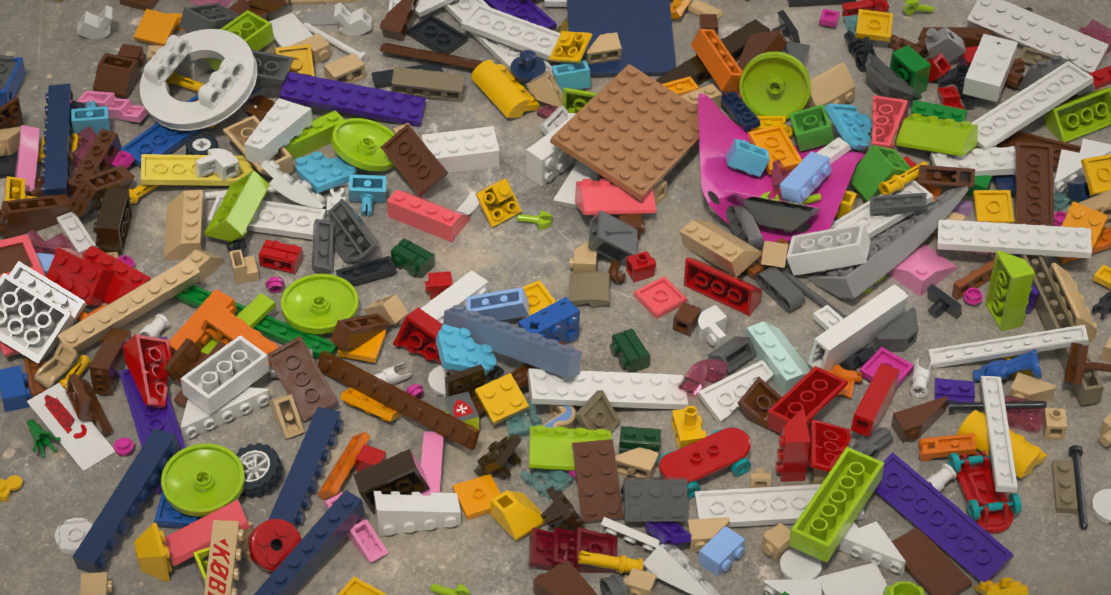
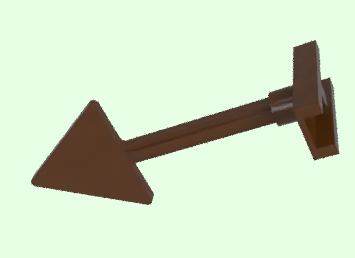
(1078, 364)

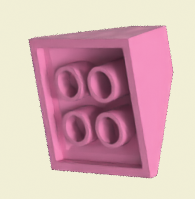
(922, 269)

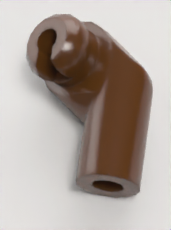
(38, 191)
(615, 274)

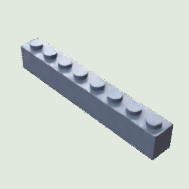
(516, 342)

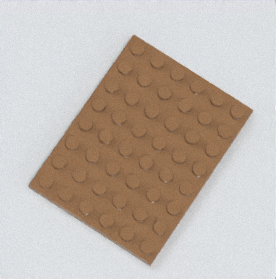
(631, 132)

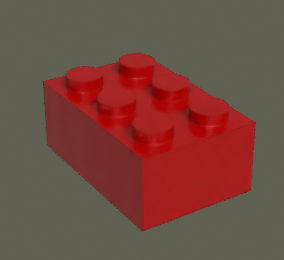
(80, 275)

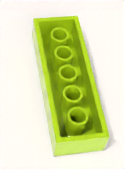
(836, 504)

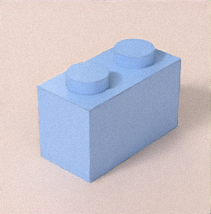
(721, 551)

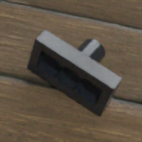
(787, 27)
(942, 302)

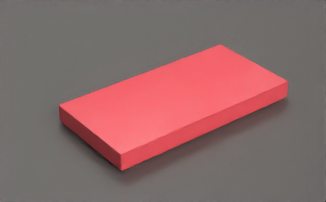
(198, 534)

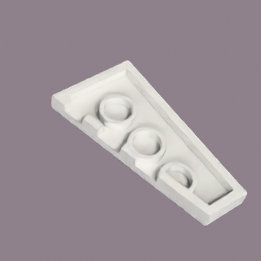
(566, 194)
(723, 395)

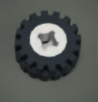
(201, 144)

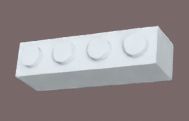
(456, 294)

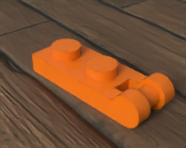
(945, 445)

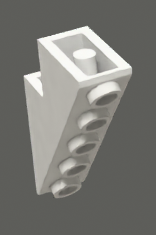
(1070, 162)
(198, 421)
(873, 546)
(793, 587)

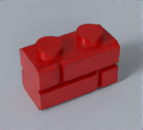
(281, 256)

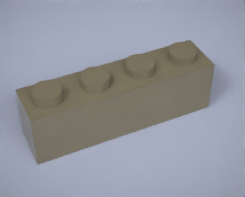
(428, 84)

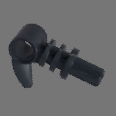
(859, 49)
(958, 76)

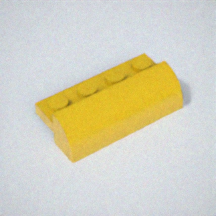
(503, 89)
(1024, 453)

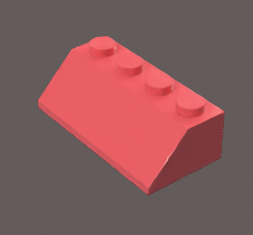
(606, 196)
(426, 215)

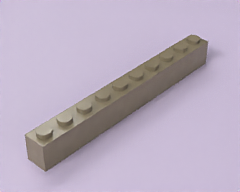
(1056, 316)

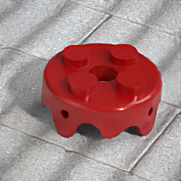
(261, 539)

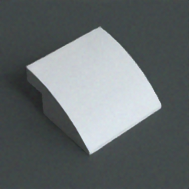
(34, 312)

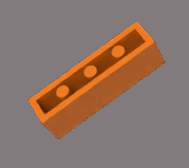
(717, 60)
(226, 327)
(192, 328)

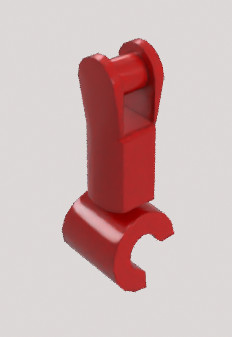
(852, 8)

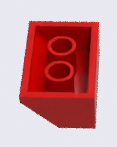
(794, 449)

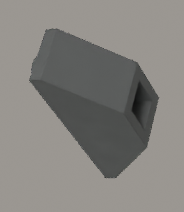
(899, 333)

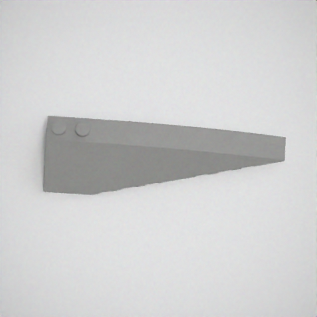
(889, 248)

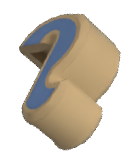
(57, 366)
(563, 416)

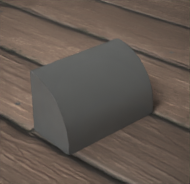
(734, 352)

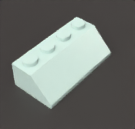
(778, 355)

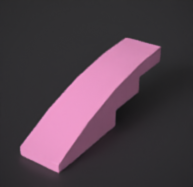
(118, 108)
(27, 156)
(432, 460)
(363, 537)

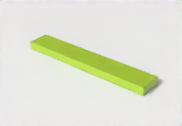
(251, 315)

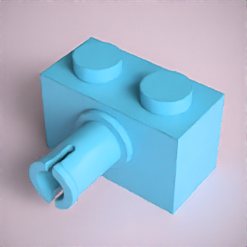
(572, 75)
(91, 116)
(747, 157)
(367, 190)

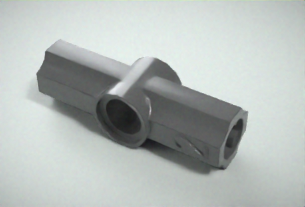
(875, 443)

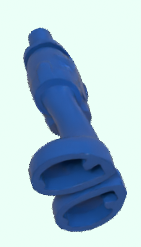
(1004, 368)

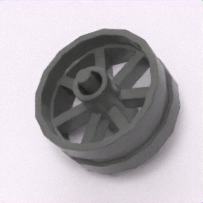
(613, 586)

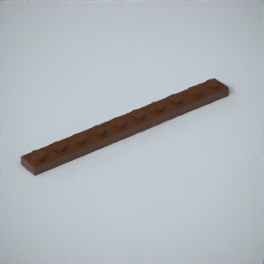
(399, 400)

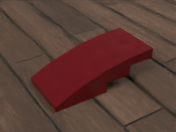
(562, 545)

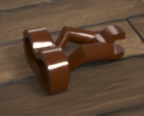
(919, 47)

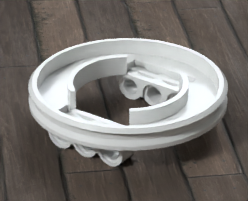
(218, 98)

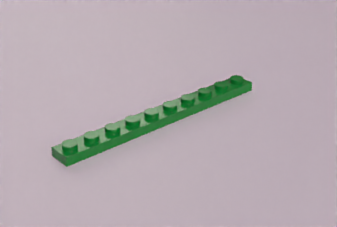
(267, 326)

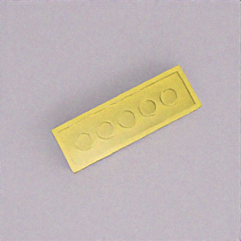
(181, 171)

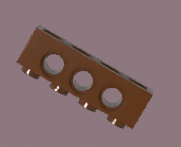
(97, 158)

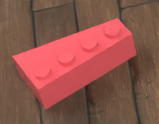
(887, 116)

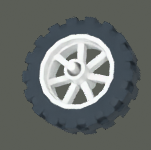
(264, 478)

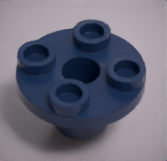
(527, 66)

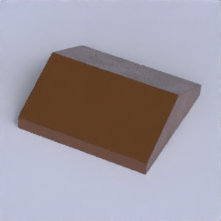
(758, 401)

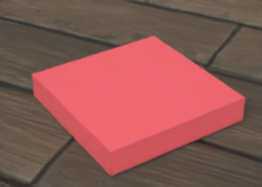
(660, 297)

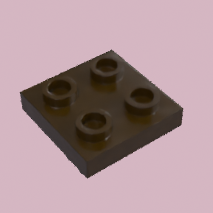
(464, 381)
(497, 455)
(561, 512)

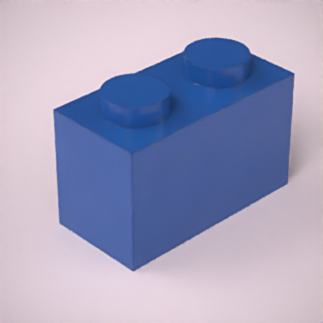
(13, 388)

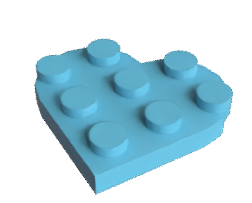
(850, 125)
(324, 172)
(460, 351)

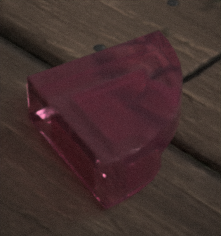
(546, 111)

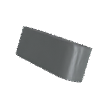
(744, 226)
(780, 289)

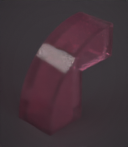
(86, 139)
(49, 246)
(708, 370)

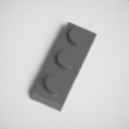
(898, 203)
(322, 246)

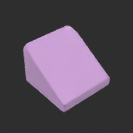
(963, 208)

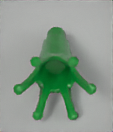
(41, 437)

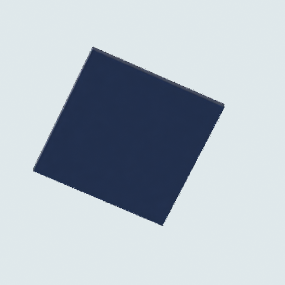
(642, 29)

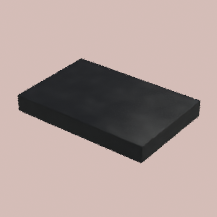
(437, 35)

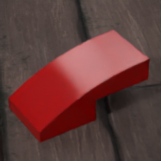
(950, 97)

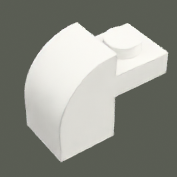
(352, 23)
(95, 26)
(218, 161)
(711, 326)

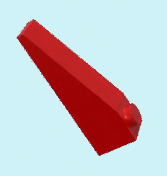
(145, 361)
(826, 444)

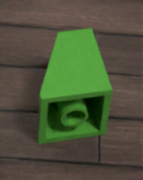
(876, 167)

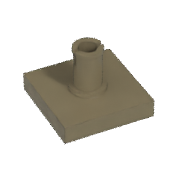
(597, 413)

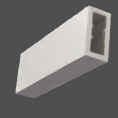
(857, 329)

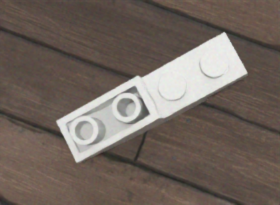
(298, 191)

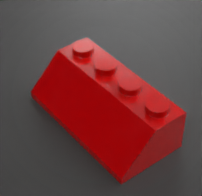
(124, 279)
(721, 286)
(809, 394)

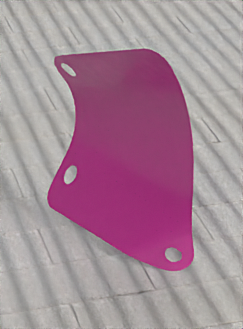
(716, 138)

